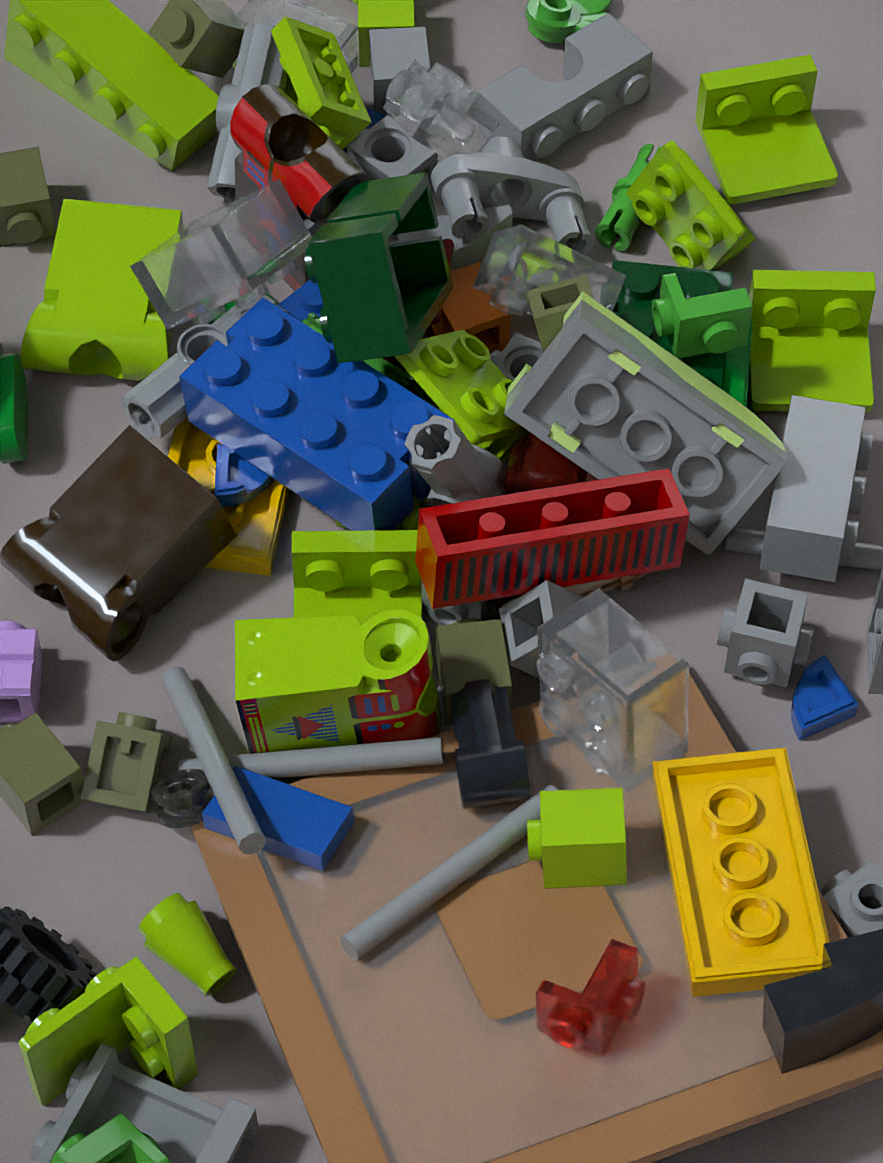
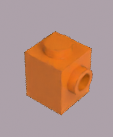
(470, 310)

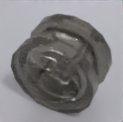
(181, 797)

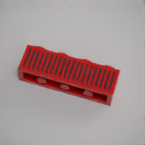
(550, 534)

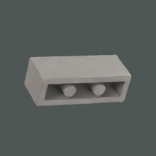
(817, 489)

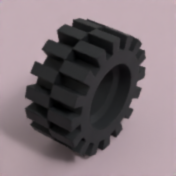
(37, 966)

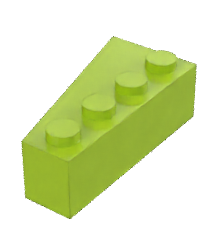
(113, 74)

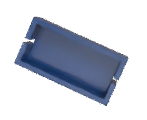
(309, 421)

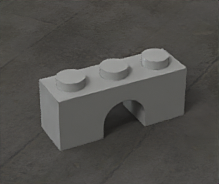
(602, 74)

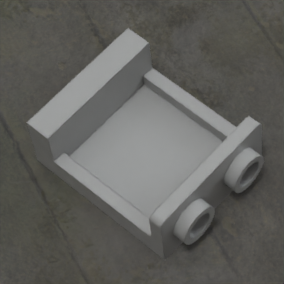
(179, 1123)

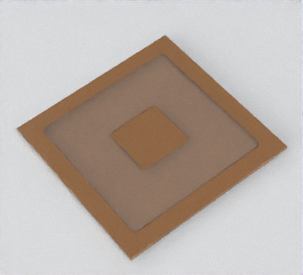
(435, 1029)

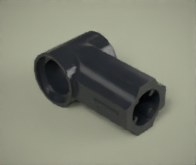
(488, 756)

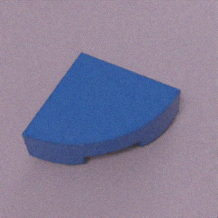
(237, 478)
(820, 700)

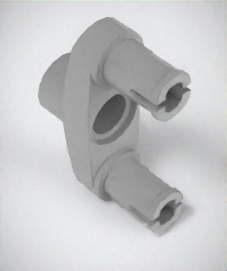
(504, 177)

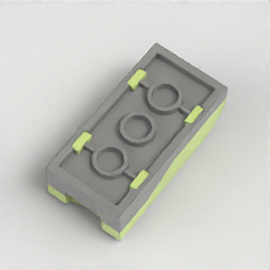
(635, 408)

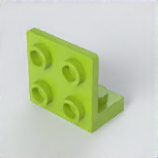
(320, 79)
(763, 130)
(687, 211)
(810, 337)
(463, 382)
(355, 572)
(117, 1009)

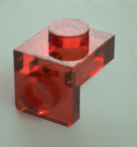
(596, 1013)

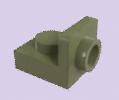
(124, 762)

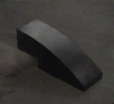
(829, 1008)

